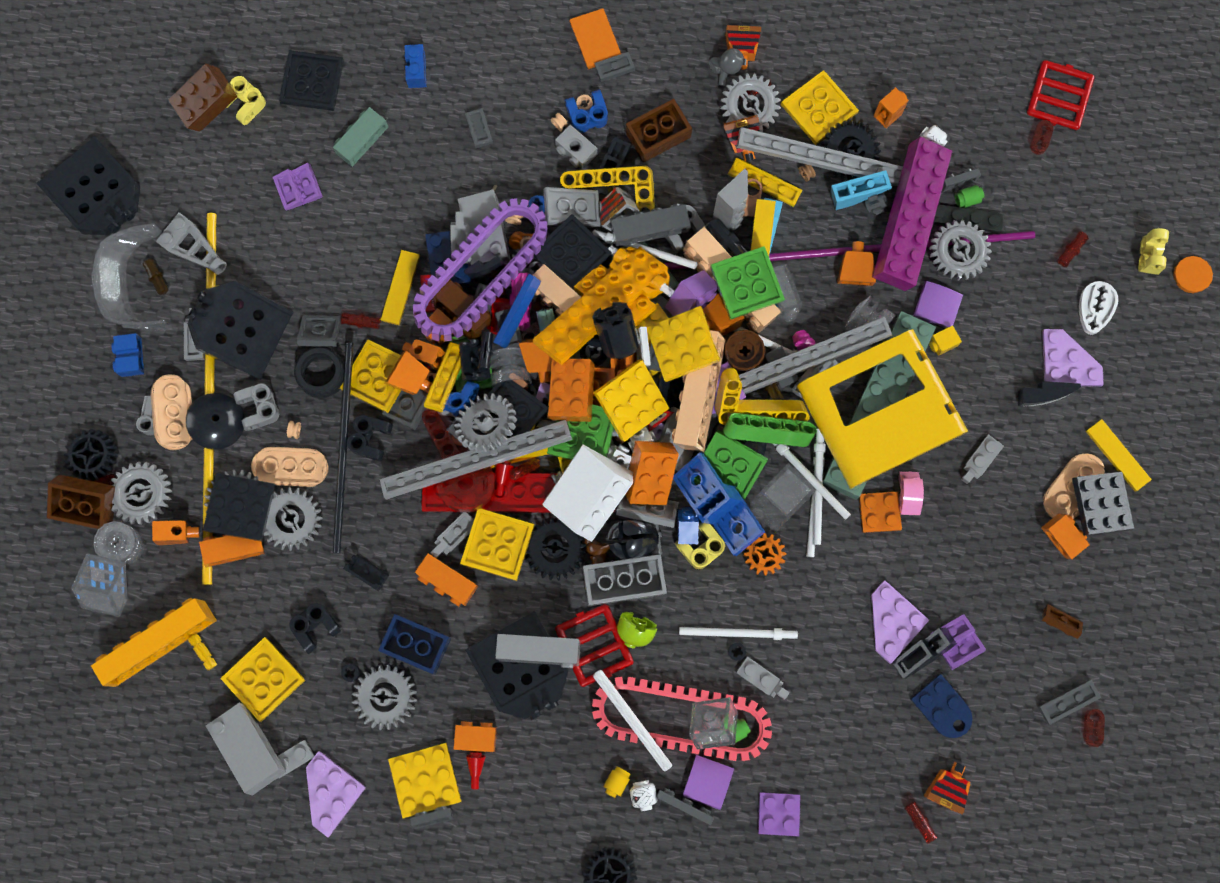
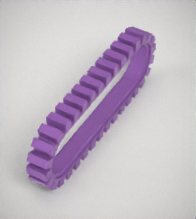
(465, 251)

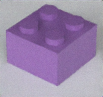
(692, 293)

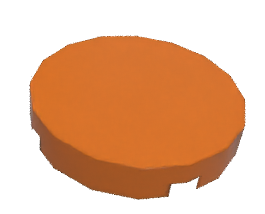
(1193, 274)

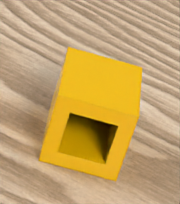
(944, 340)

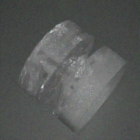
(865, 314)
(508, 366)
(130, 542)

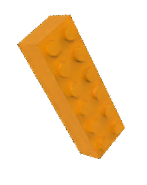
(153, 642)

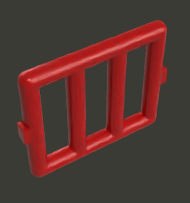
(1042, 80)
(611, 626)

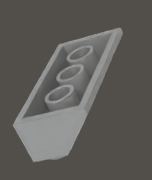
(732, 202)

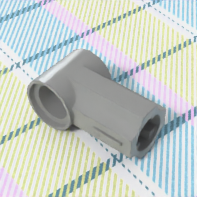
(146, 416)

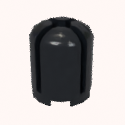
(616, 330)
(630, 546)

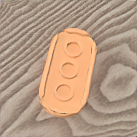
(169, 408)
(290, 466)
(1061, 492)

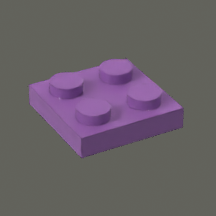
(779, 814)

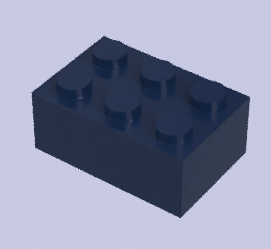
(438, 251)
(414, 644)

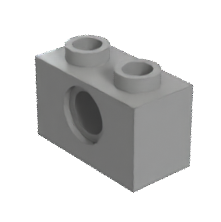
(570, 138)

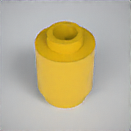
(616, 782)

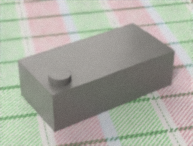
(474, 210)
(624, 580)
(538, 650)
(245, 749)

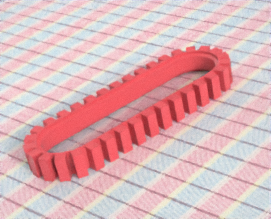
(720, 751)

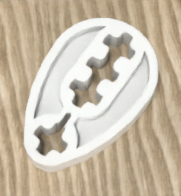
(1088, 301)

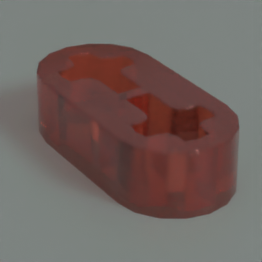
(1045, 138)
(1089, 726)

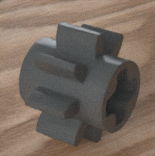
(876, 203)

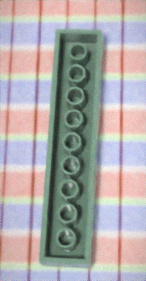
(885, 387)

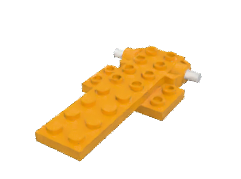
(632, 279)

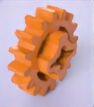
(755, 550)

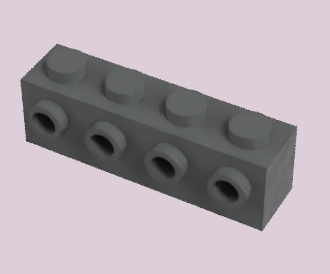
(650, 225)

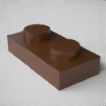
(1062, 621)

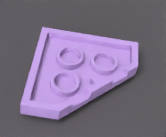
(1068, 361)
(894, 621)
(330, 793)

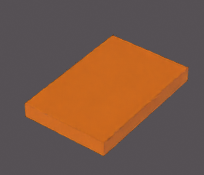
(594, 37)

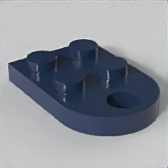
(943, 707)

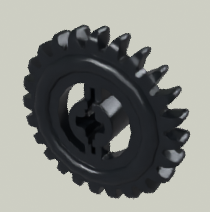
(861, 141)
(536, 546)

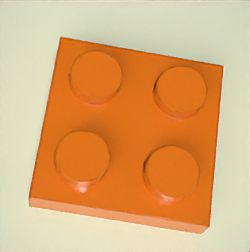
(880, 512)

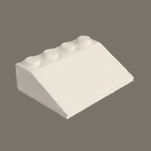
(588, 492)

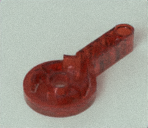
(472, 498)

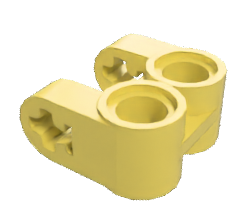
(249, 109)
(1151, 251)
(704, 549)

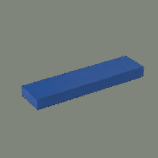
(517, 311)

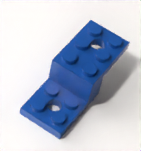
(718, 504)

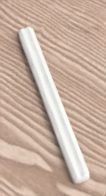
(632, 720)

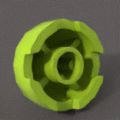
(635, 631)

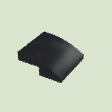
(486, 272)

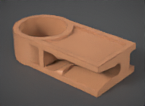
(751, 201)

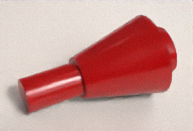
(502, 475)
(475, 763)

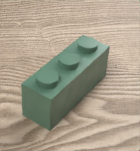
(360, 136)

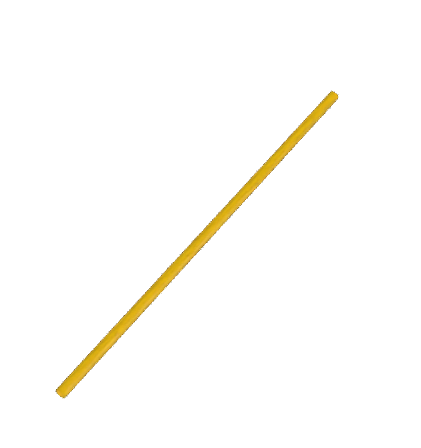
(209, 388)

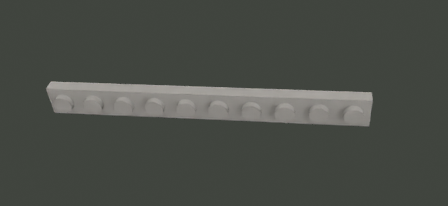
(815, 155)
(815, 355)
(473, 460)

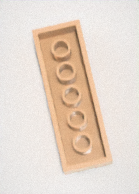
(706, 251)
(698, 403)

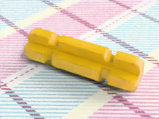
(202, 652)

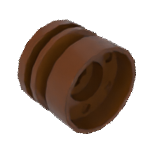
(736, 343)

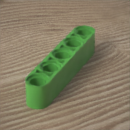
(769, 430)

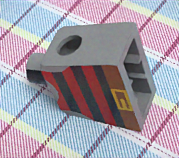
(616, 204)

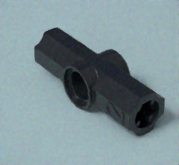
(725, 238)

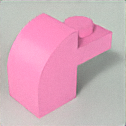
(911, 493)

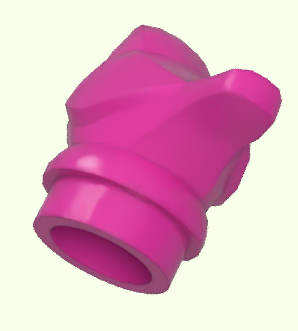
(802, 340)

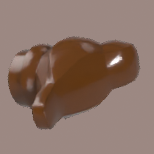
(596, 550)

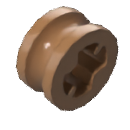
(807, 172)

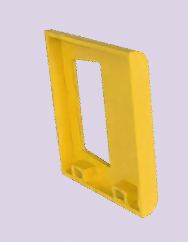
(892, 433)

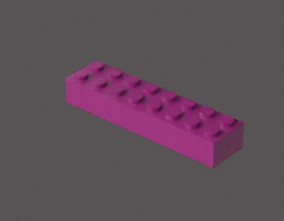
(912, 214)

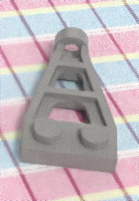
(175, 234)

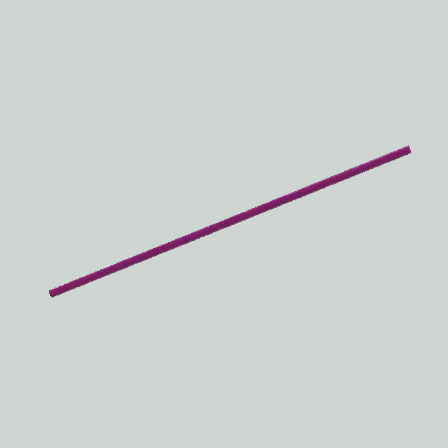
(870, 248)

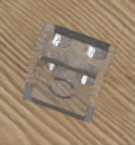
(713, 723)

